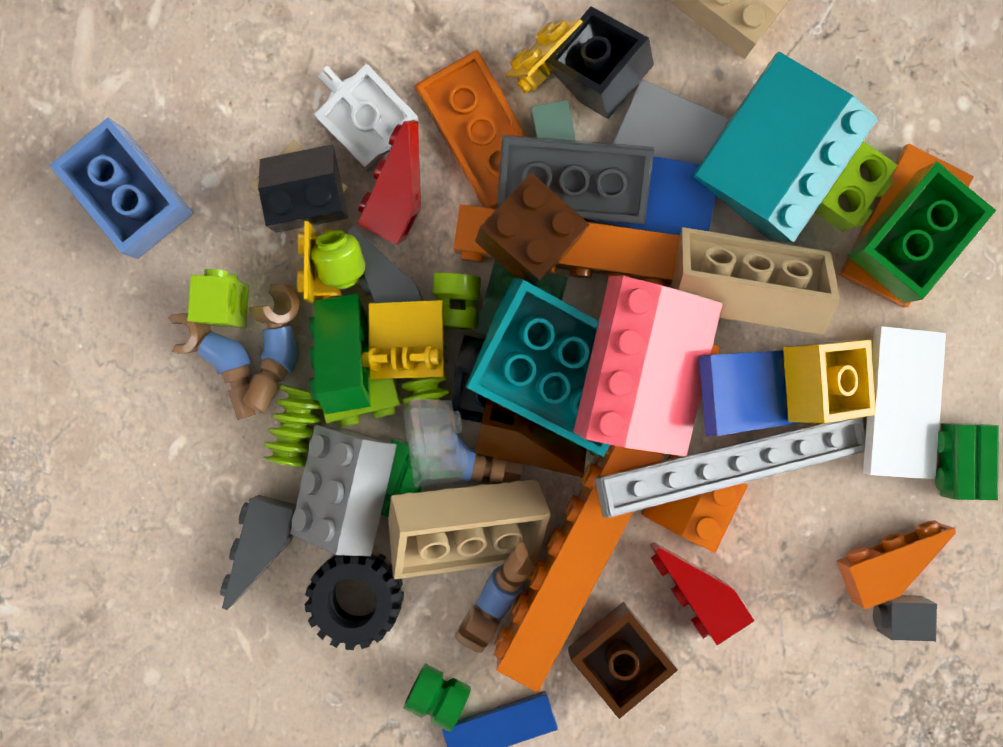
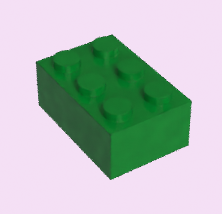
(921, 233)

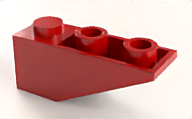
(397, 192)
(712, 600)

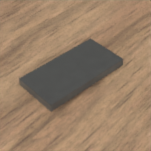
(590, 177)

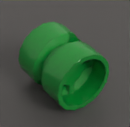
(437, 697)

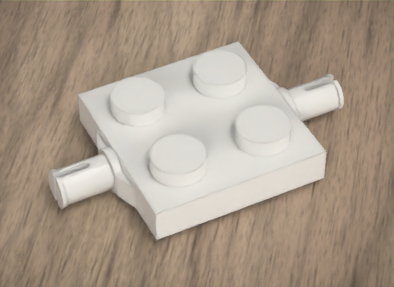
(362, 113)

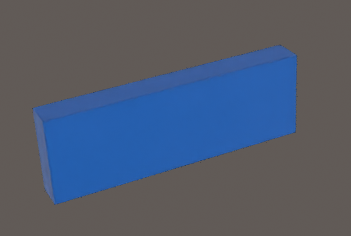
(505, 724)

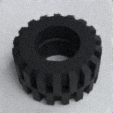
(338, 623)

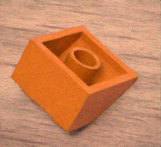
(699, 517)

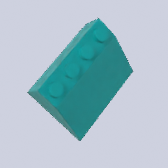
(784, 148)
(537, 360)

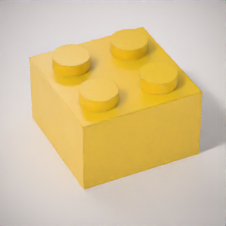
(829, 381)

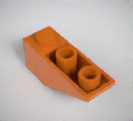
(891, 567)

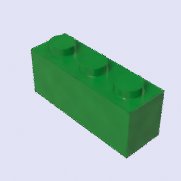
(336, 357)

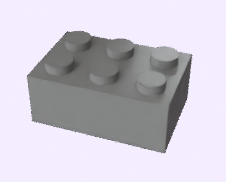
(342, 491)

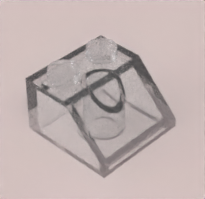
(433, 442)

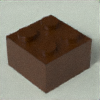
(531, 231)
(621, 660)

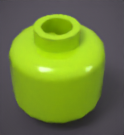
(338, 259)

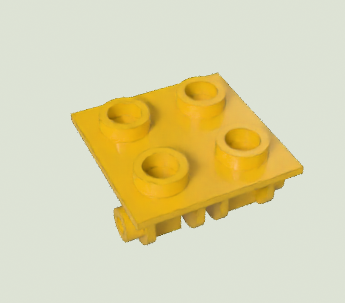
(530, 63)
(307, 279)
(405, 340)

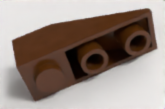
(522, 441)

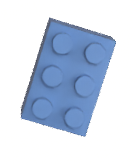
(121, 189)

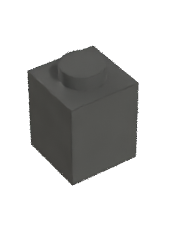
(907, 618)

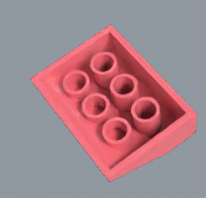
(646, 367)

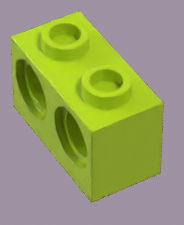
(856, 189)
(218, 299)

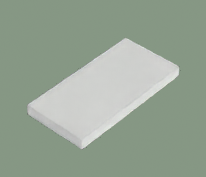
(907, 403)

